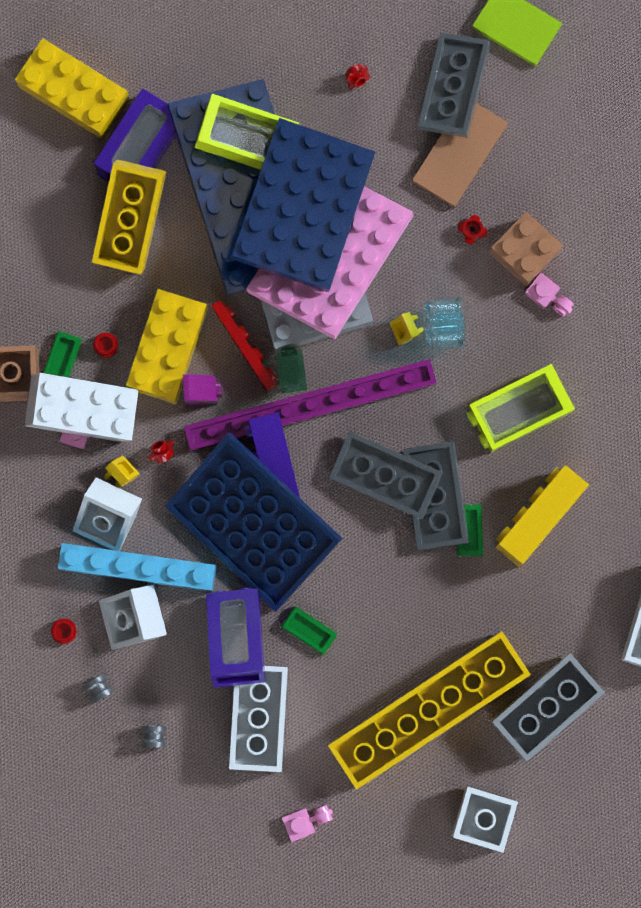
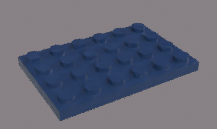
(303, 205)
(253, 522)

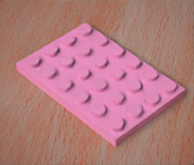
(371, 238)

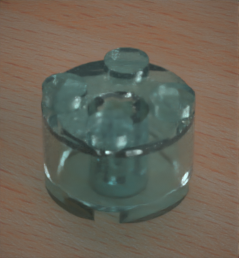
(446, 323)

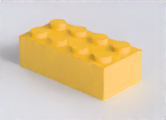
(72, 88)
(128, 216)
(167, 346)
(541, 517)

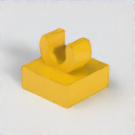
(405, 328)
(122, 471)

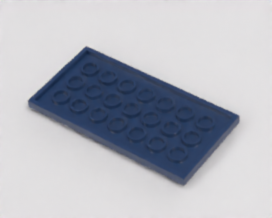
(220, 184)

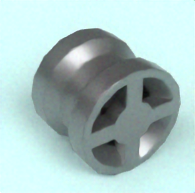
(98, 689)
(153, 736)

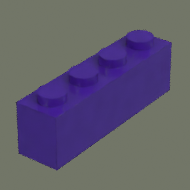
(272, 447)

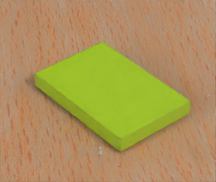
(518, 28)

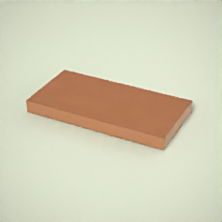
(458, 159)

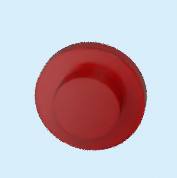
(105, 345)
(63, 631)

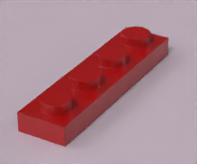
(239, 336)

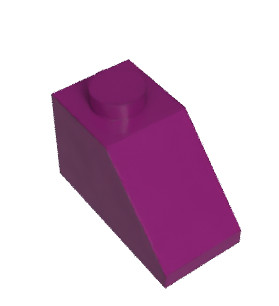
(201, 390)

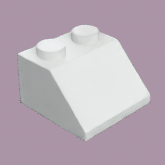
(106, 514)
(132, 617)

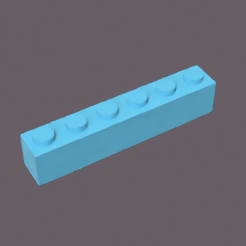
(137, 567)

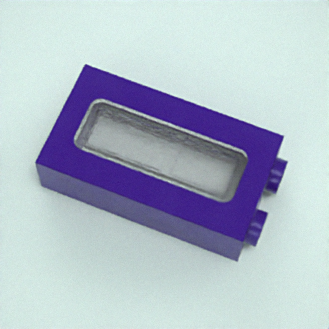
(140, 136)
(235, 638)

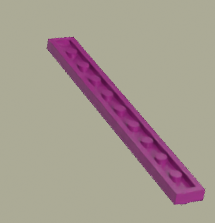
(315, 403)

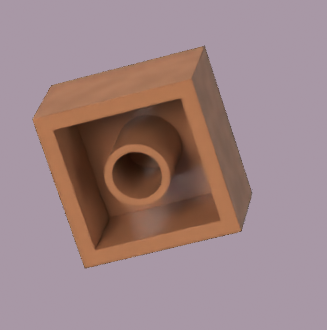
(526, 249)
(16, 369)

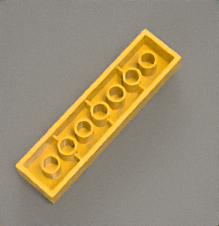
(429, 710)

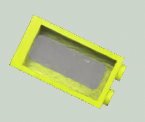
(236, 131)
(520, 408)

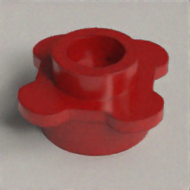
(357, 76)
(473, 221)
(161, 451)

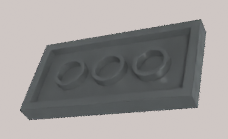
(454, 85)
(385, 475)
(445, 516)

